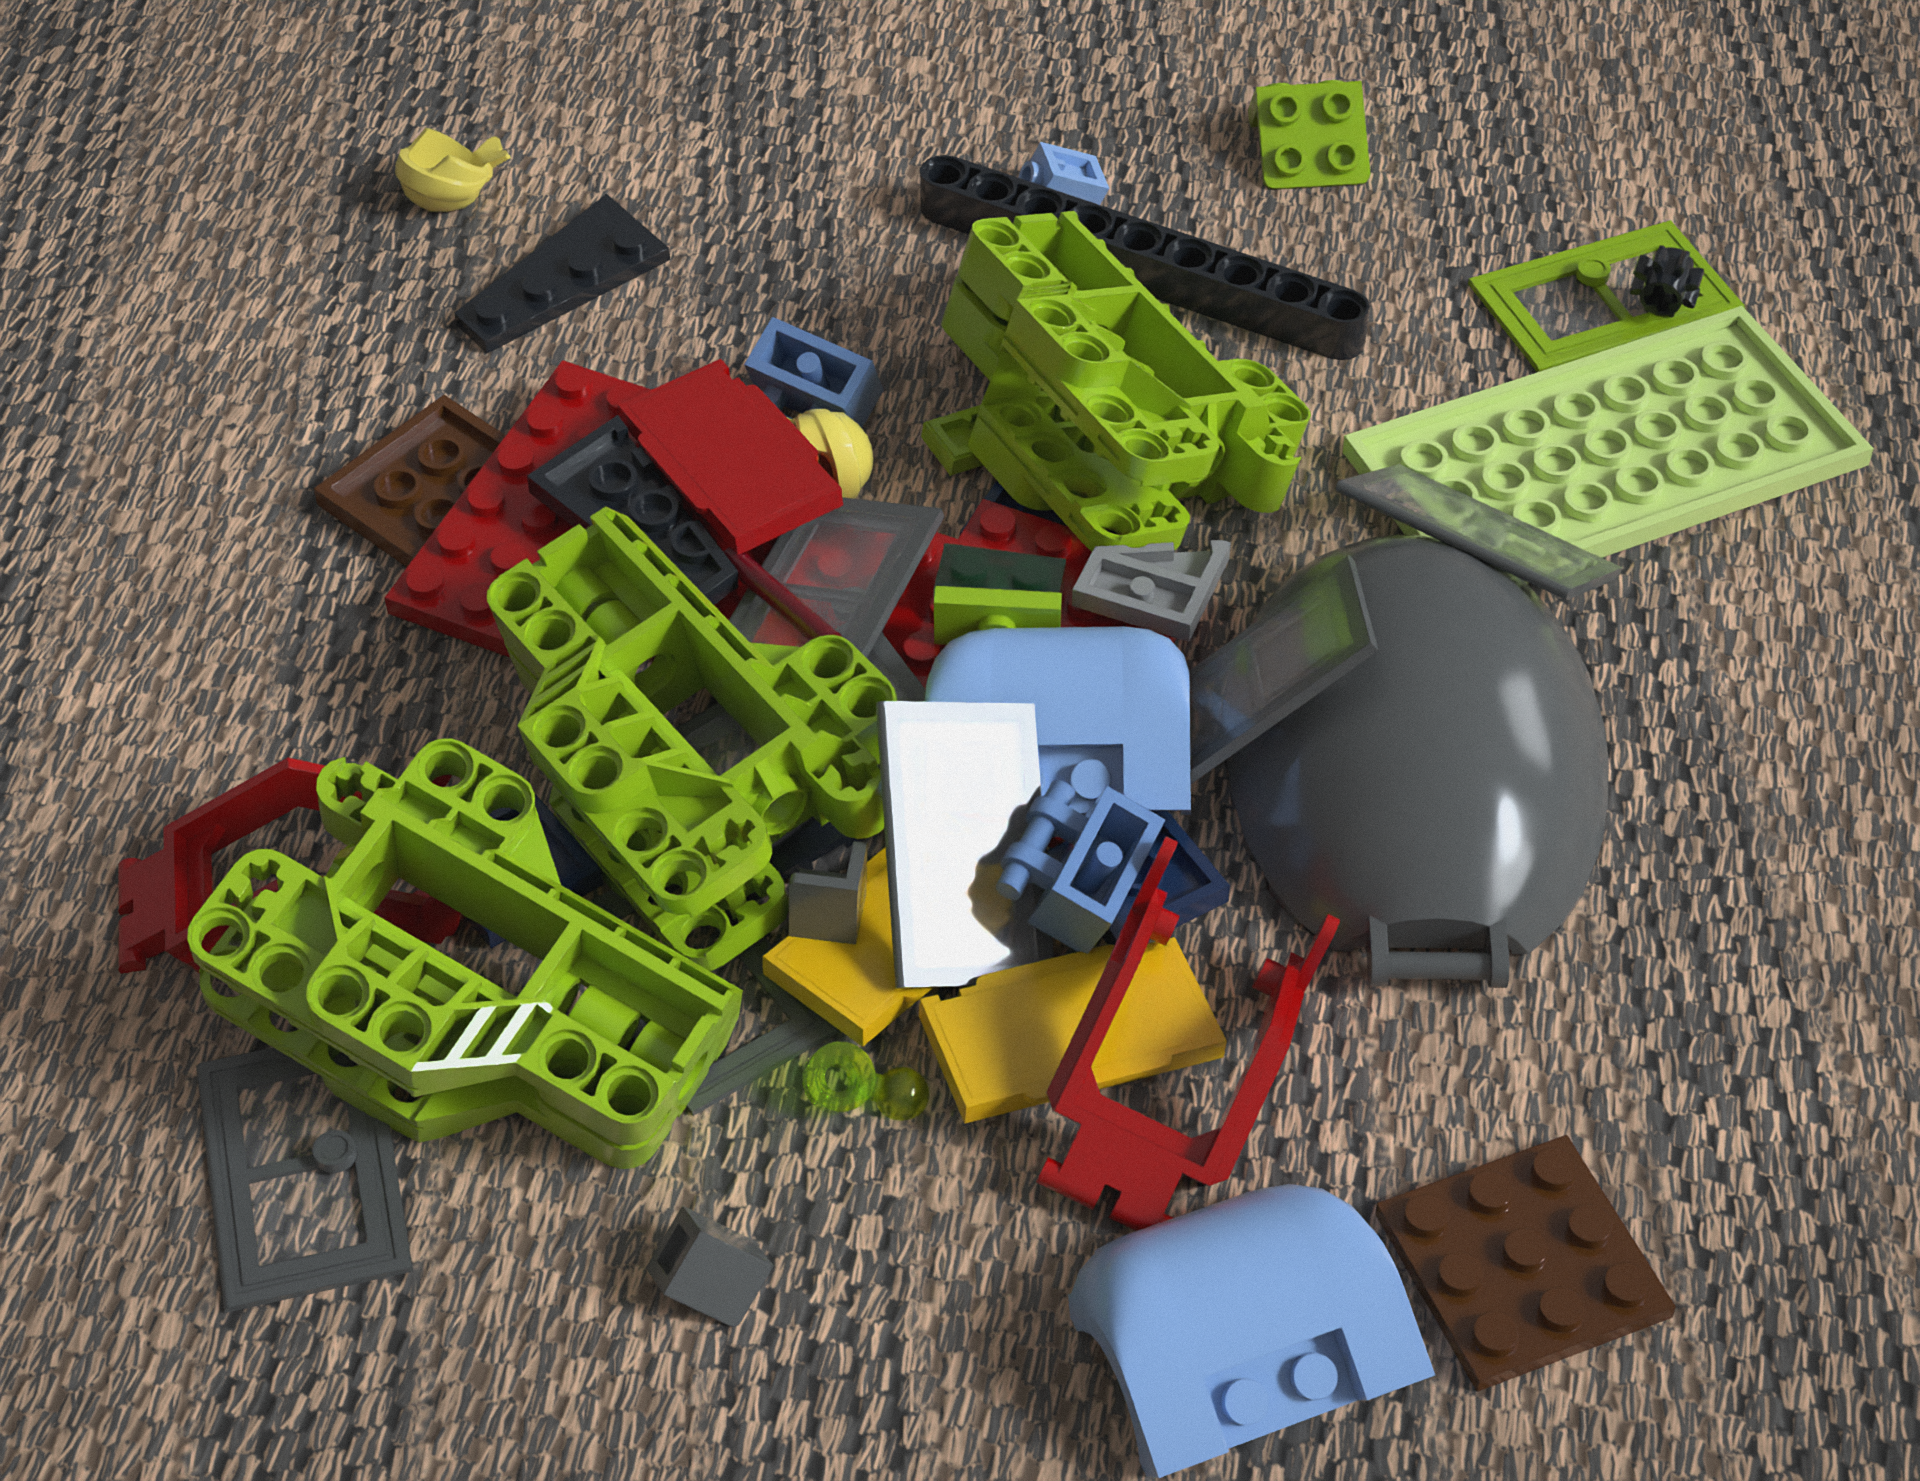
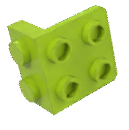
(1311, 134)

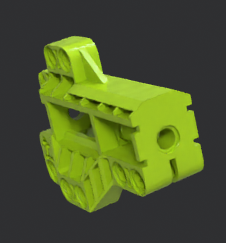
(1091, 348)
(632, 782)
(483, 1052)

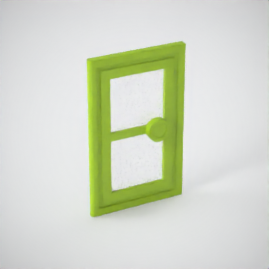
(1582, 300)

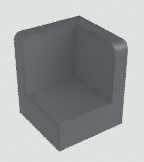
(829, 903)
(709, 1267)

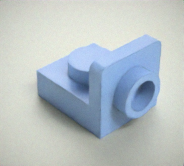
(1066, 172)

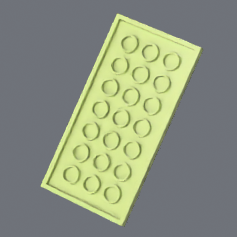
(1631, 437)

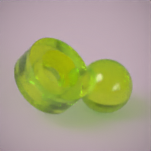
(897, 1093)

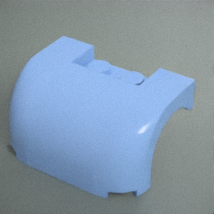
(1103, 699)
(1247, 1321)

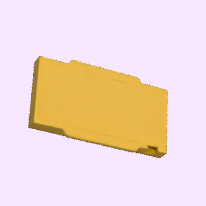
(845, 981)
(1015, 1024)

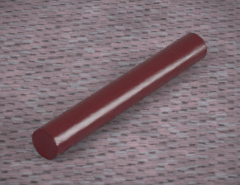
(779, 597)

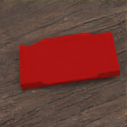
(732, 455)

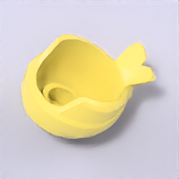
(445, 174)
(841, 447)

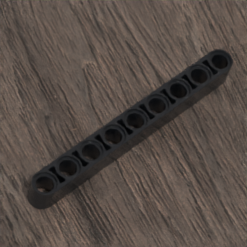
(1165, 261)

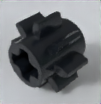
(1666, 281)

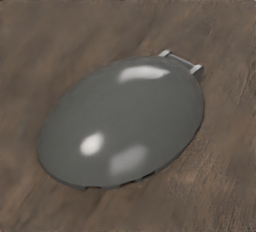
(1438, 781)

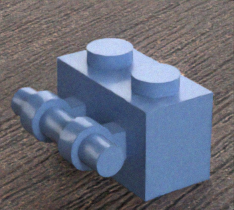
(812, 373)
(1095, 870)

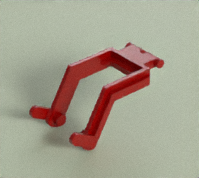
(176, 881)
(1129, 1148)

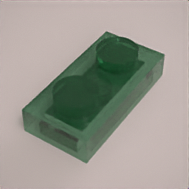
(999, 570)

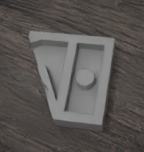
(1151, 585)

